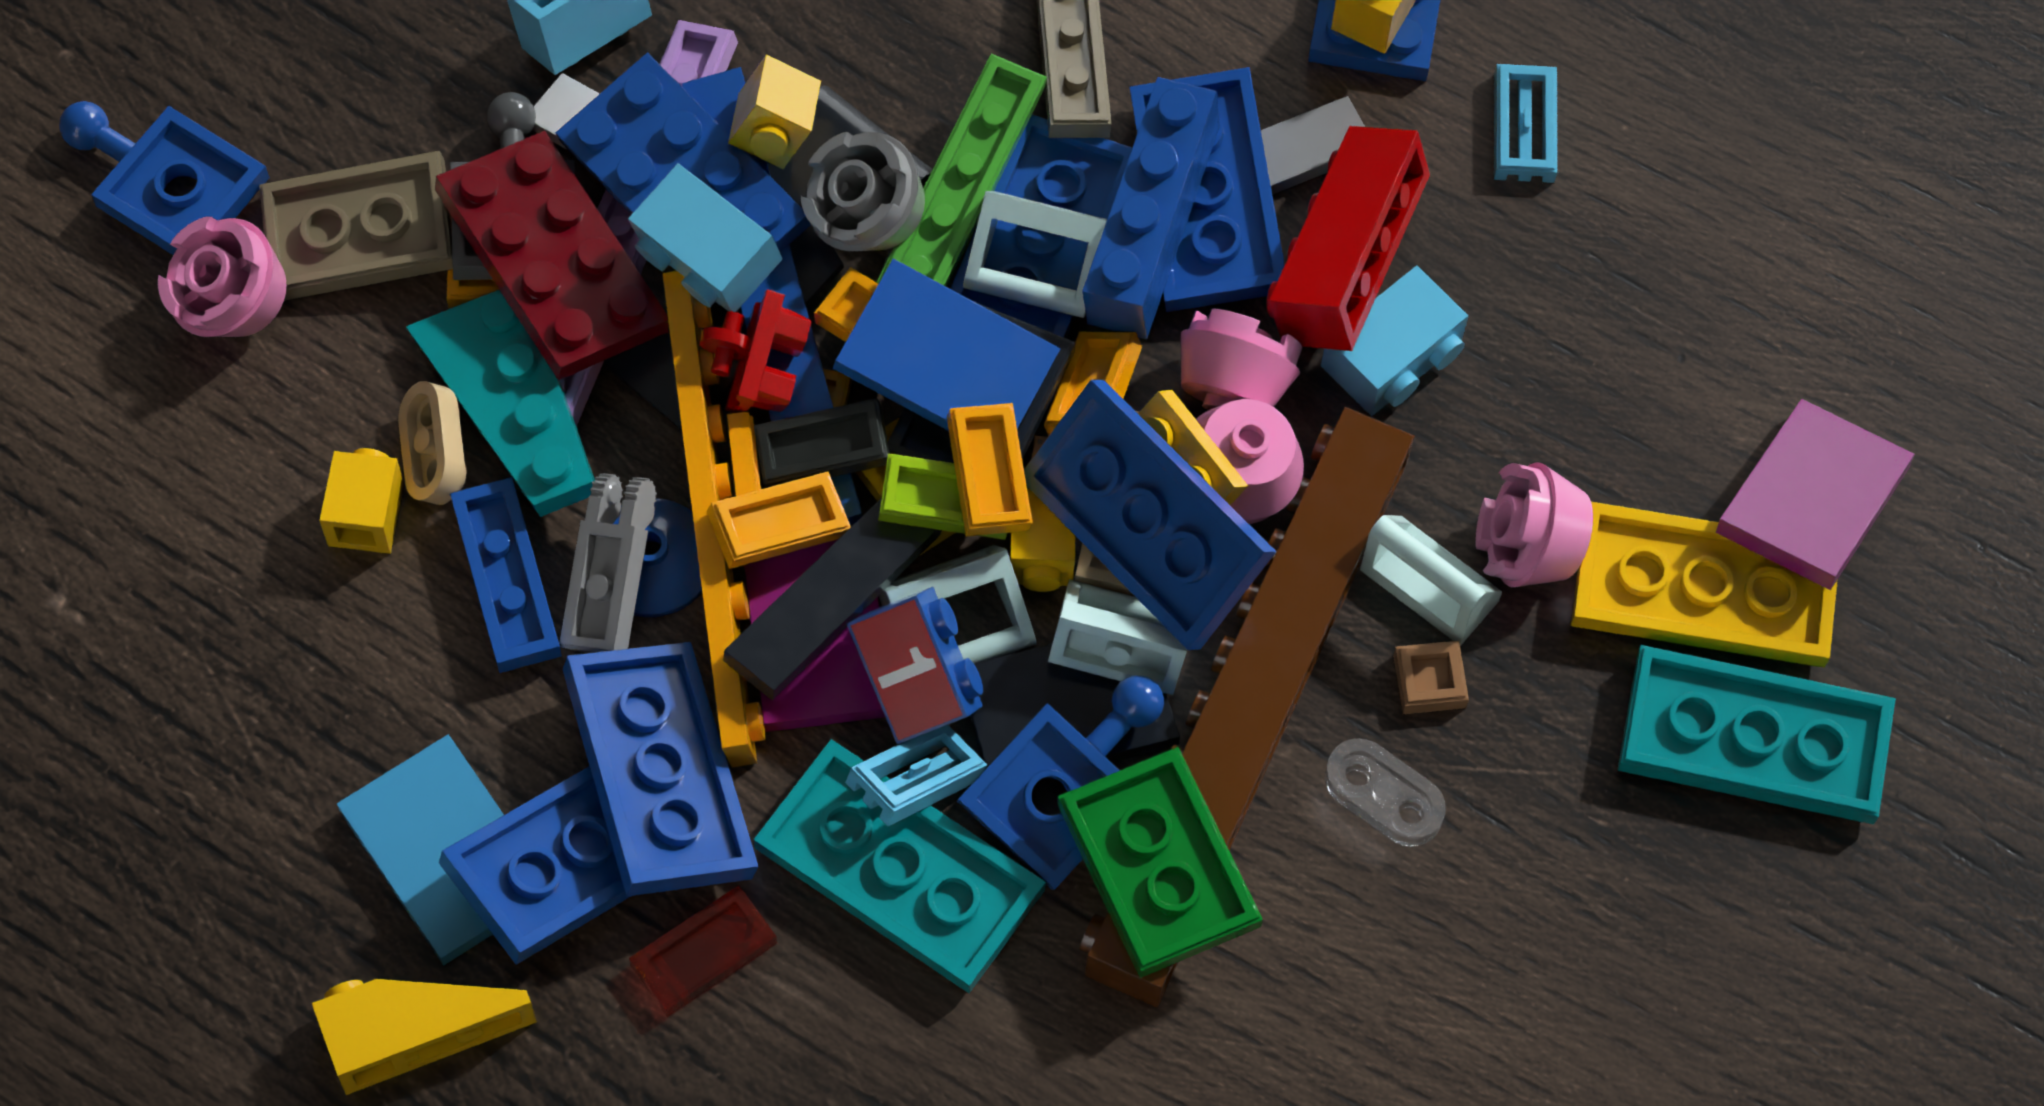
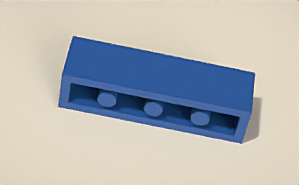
(1151, 207)

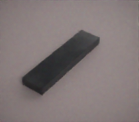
(825, 600)

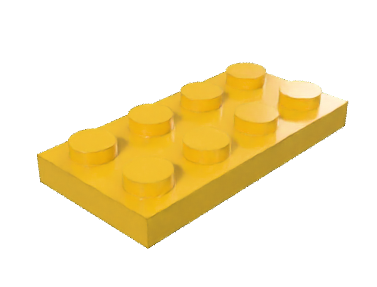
(1695, 588)

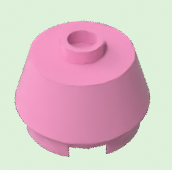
(223, 279)
(1235, 360)
(1261, 450)
(1534, 527)

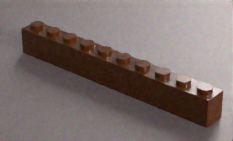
(1275, 648)

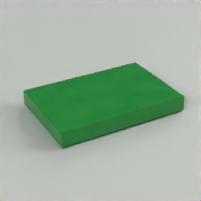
(1159, 862)

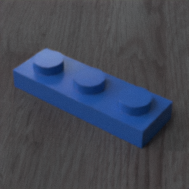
(505, 575)

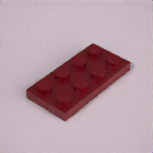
(551, 255)

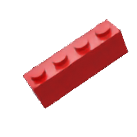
(1349, 237)

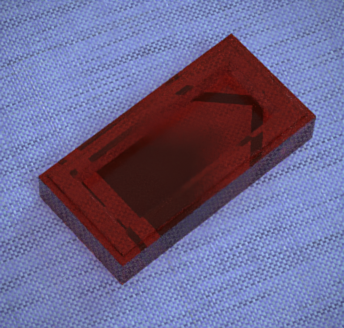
(703, 950)

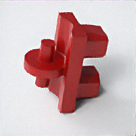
(767, 329)

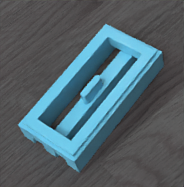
(1524, 165)
(924, 781)

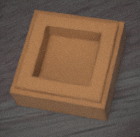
(1430, 677)

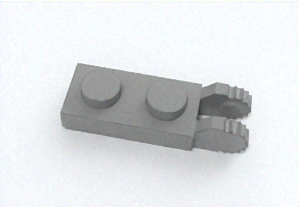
(607, 565)

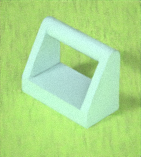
(1041, 217)
(968, 573)
(1427, 577)
(1114, 637)

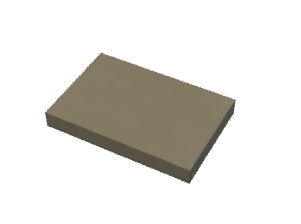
(358, 225)

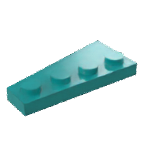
(509, 398)

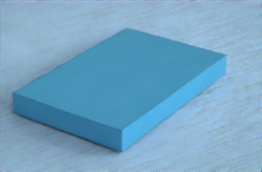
(407, 823)

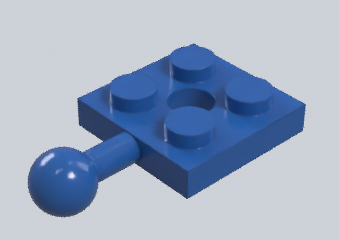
(167, 150)
(1056, 751)

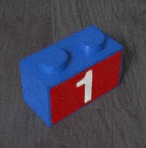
(917, 664)

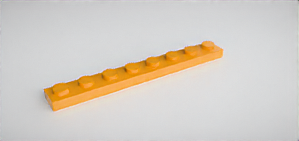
(723, 599)

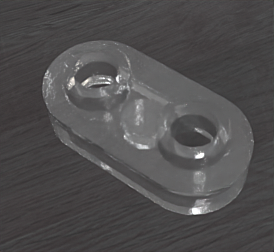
(1389, 790)

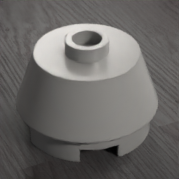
(863, 192)

